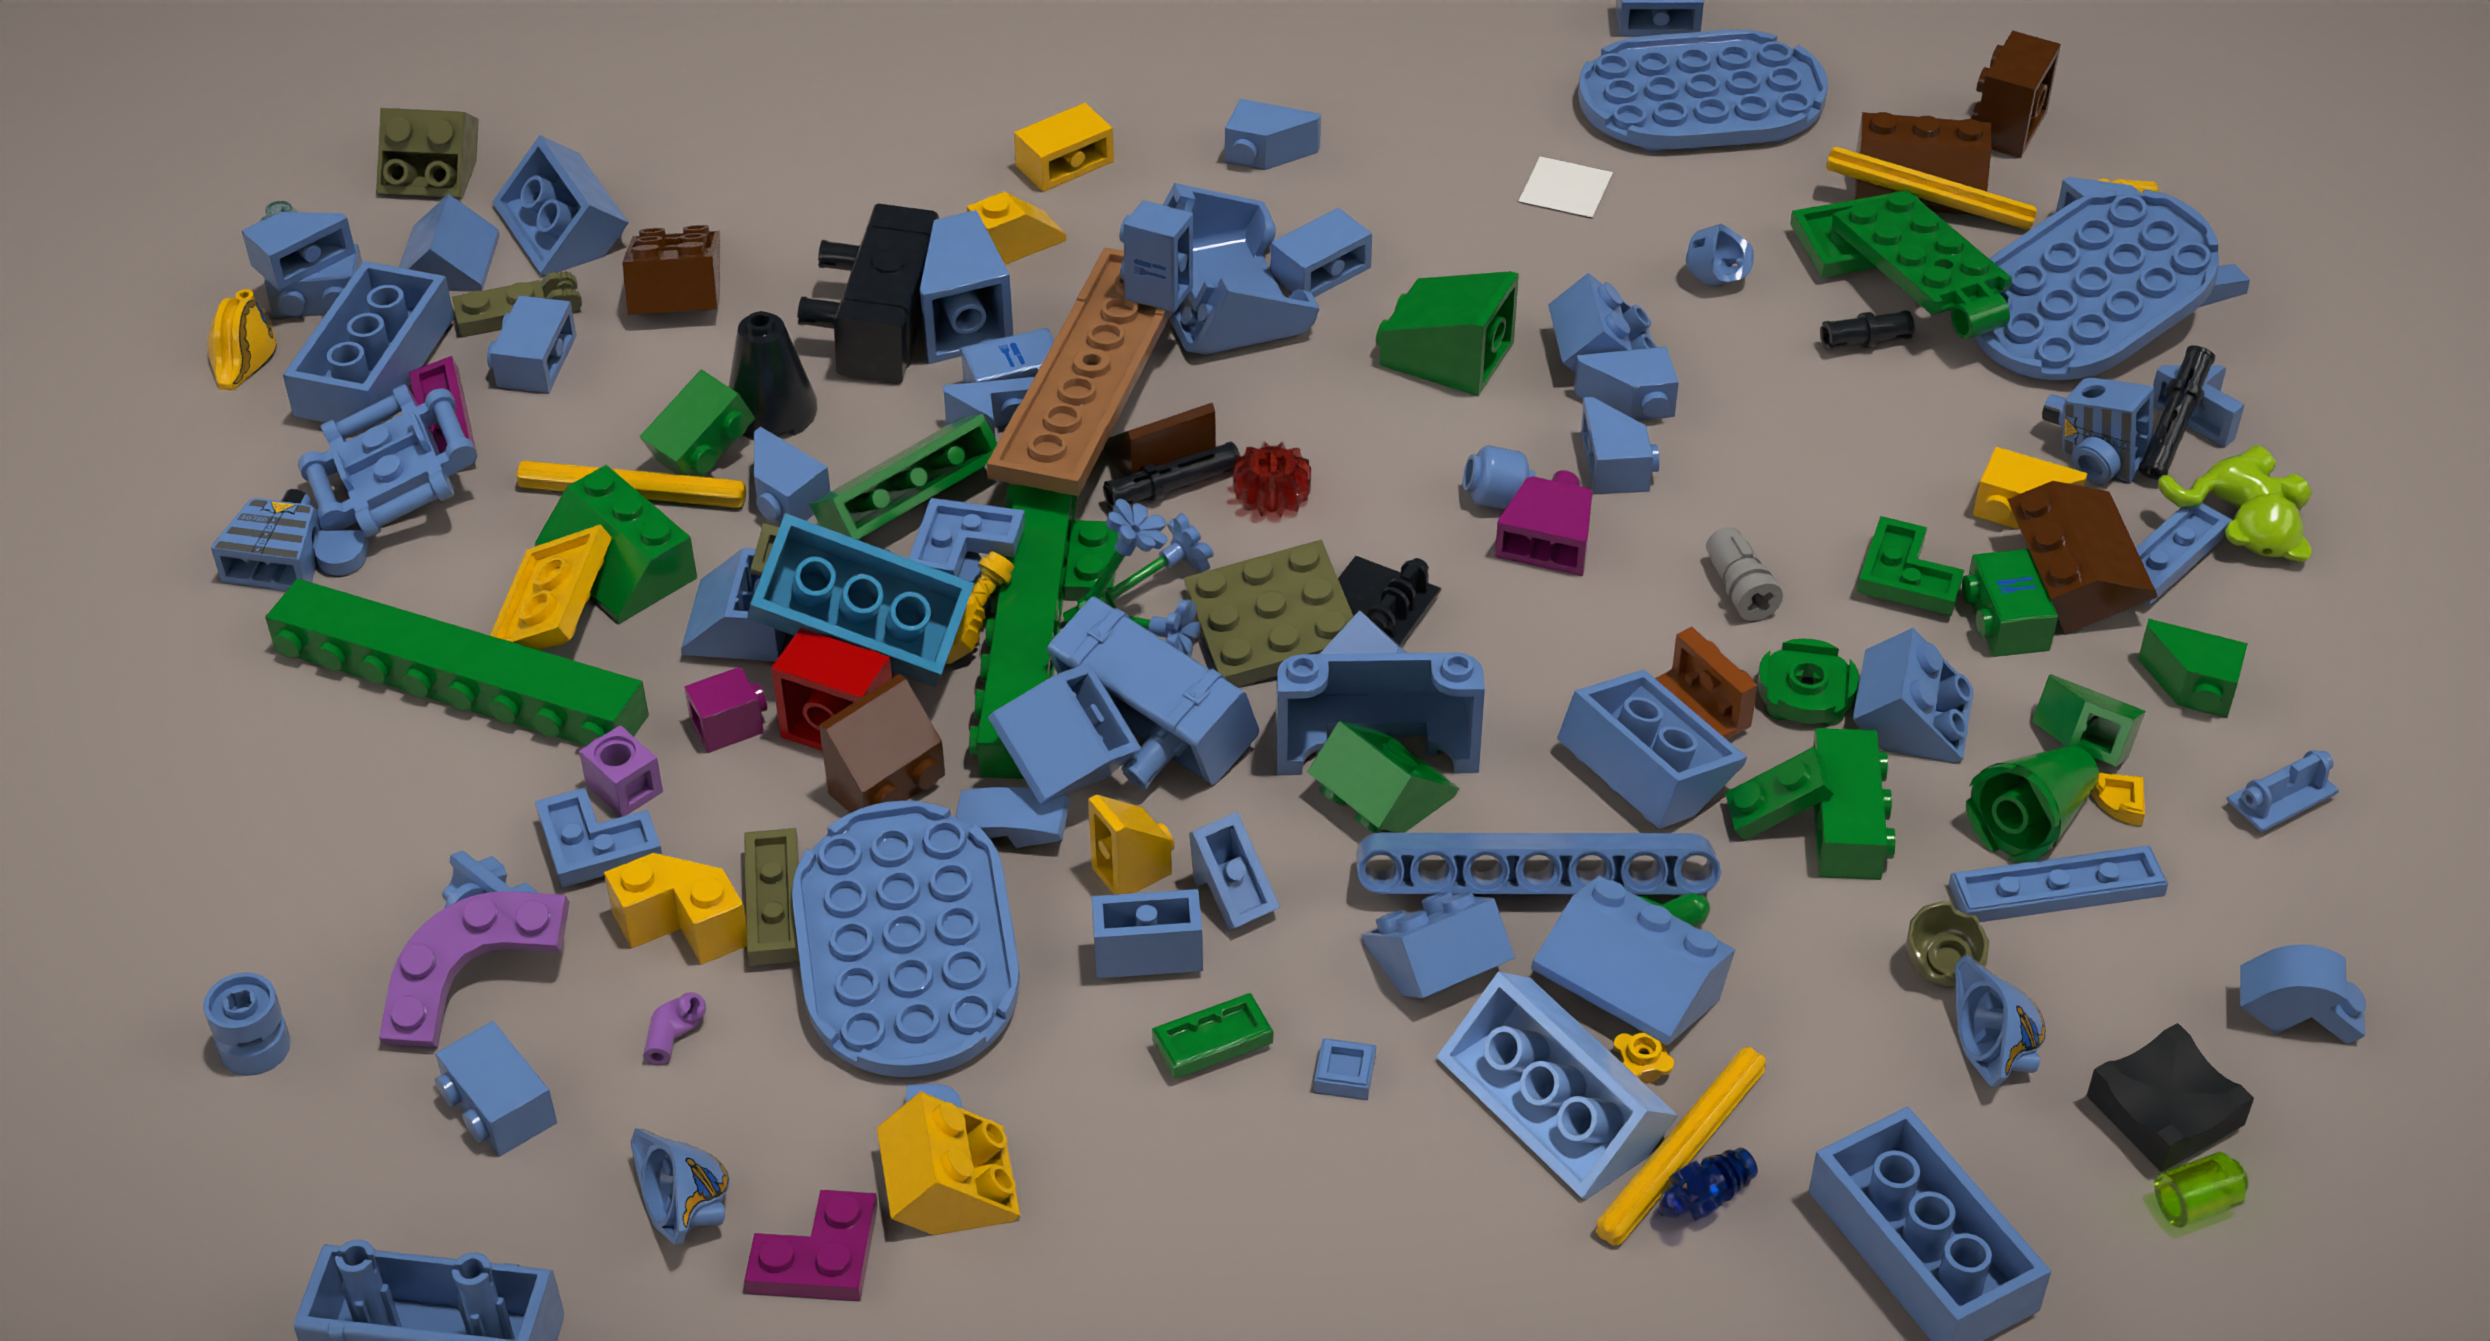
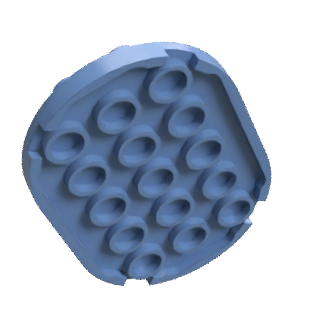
(1702, 90)
(2101, 283)
(905, 939)

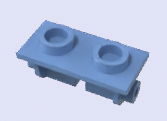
(2286, 791)

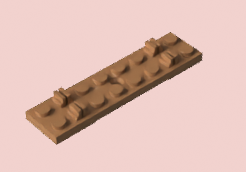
(1079, 386)

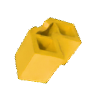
(673, 894)

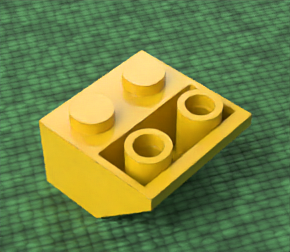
(946, 1168)

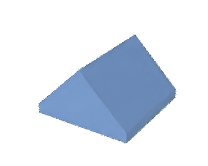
(452, 244)

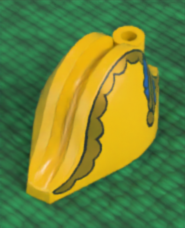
(239, 339)

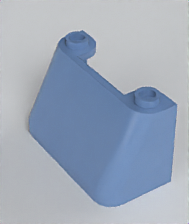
(1233, 289)
(1385, 693)

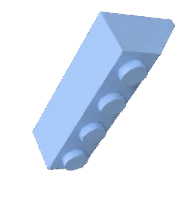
(1555, 1085)

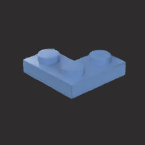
(959, 527)
(588, 848)

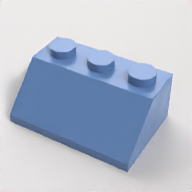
(559, 208)
(1649, 747)
(1634, 960)

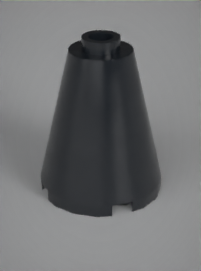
(771, 376)

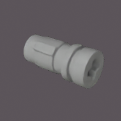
(1746, 579)

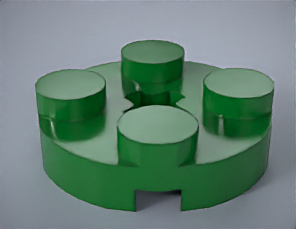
(1824, 701)

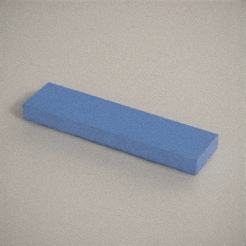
(2059, 884)

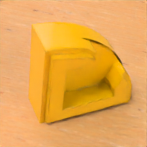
(2121, 797)

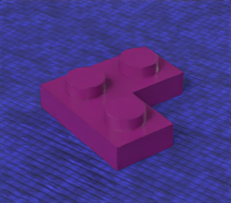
(818, 1266)

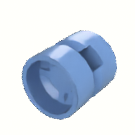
(247, 1023)

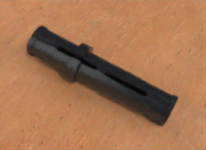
(2194, 368)
(1154, 481)

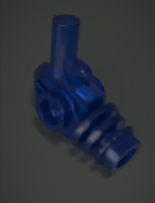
(1705, 1187)

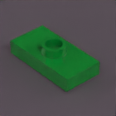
(1212, 1035)

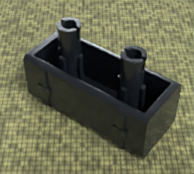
(882, 297)

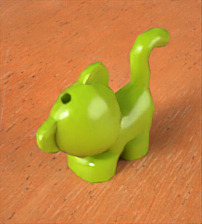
(2268, 505)

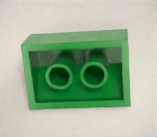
(647, 549)

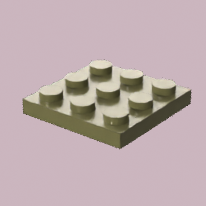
(1268, 610)

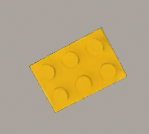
(552, 589)

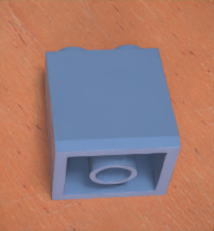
(963, 288)

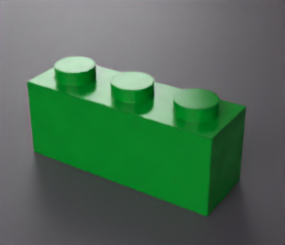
(1852, 822)

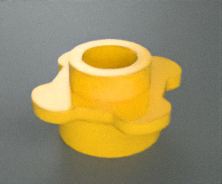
(1645, 1066)

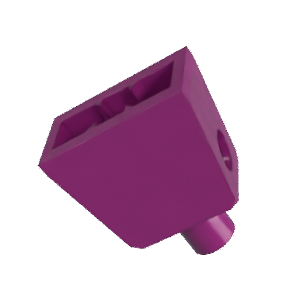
(1547, 524)

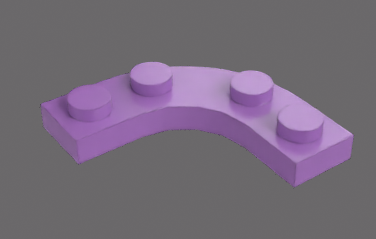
(449, 942)

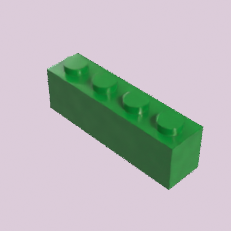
(907, 478)

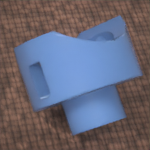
(1715, 251)

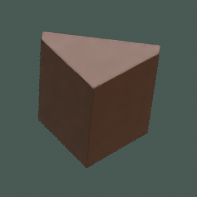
(1164, 440)

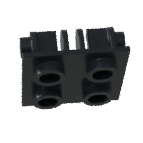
(1389, 597)

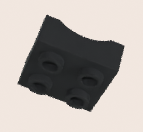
(2169, 1098)

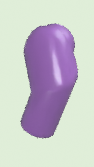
(670, 1023)

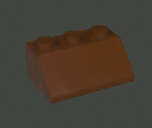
(1929, 145)
(2081, 552)

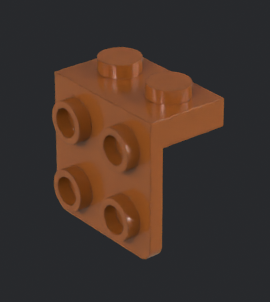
(1710, 684)

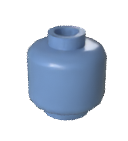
(1495, 476)

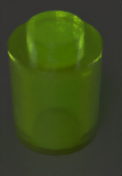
(2201, 1189)

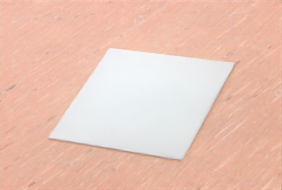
(1565, 187)

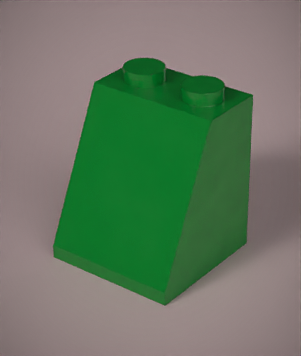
(1452, 329)

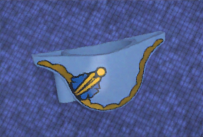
(1996, 1023)
(679, 1184)

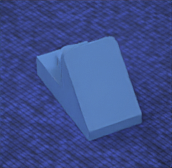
(992, 398)
(2216, 415)
(1232, 869)

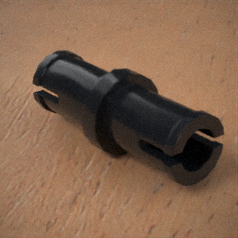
(1867, 330)

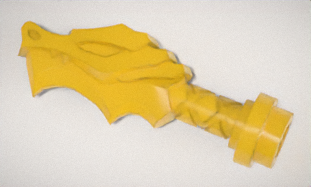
(994, 572)

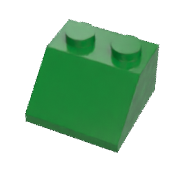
(1379, 779)

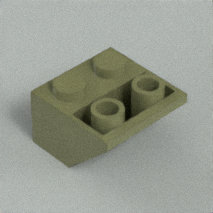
(426, 152)

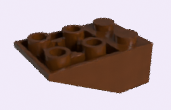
(672, 270)

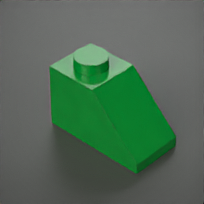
(2193, 665)

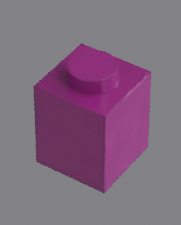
(725, 709)

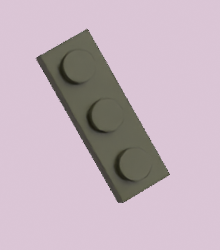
(769, 878)

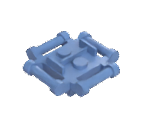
(389, 465)

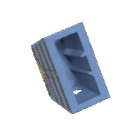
(2110, 411)
(269, 543)

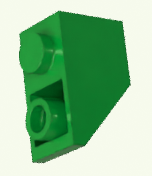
(2088, 720)

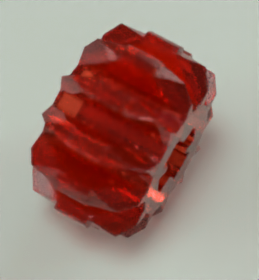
(1272, 479)

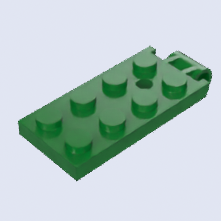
(1928, 261)

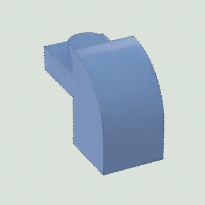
(2301, 984)

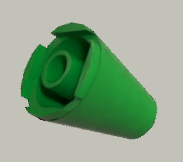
(2030, 800)

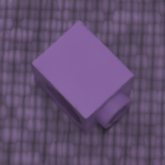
(621, 771)

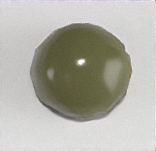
(1940, 938)

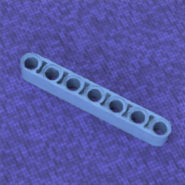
(1515, 849)

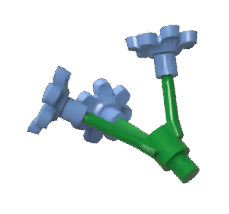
(1138, 530)

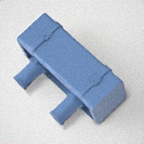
(1160, 693)
(425, 1298)

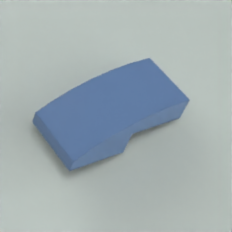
(1014, 814)

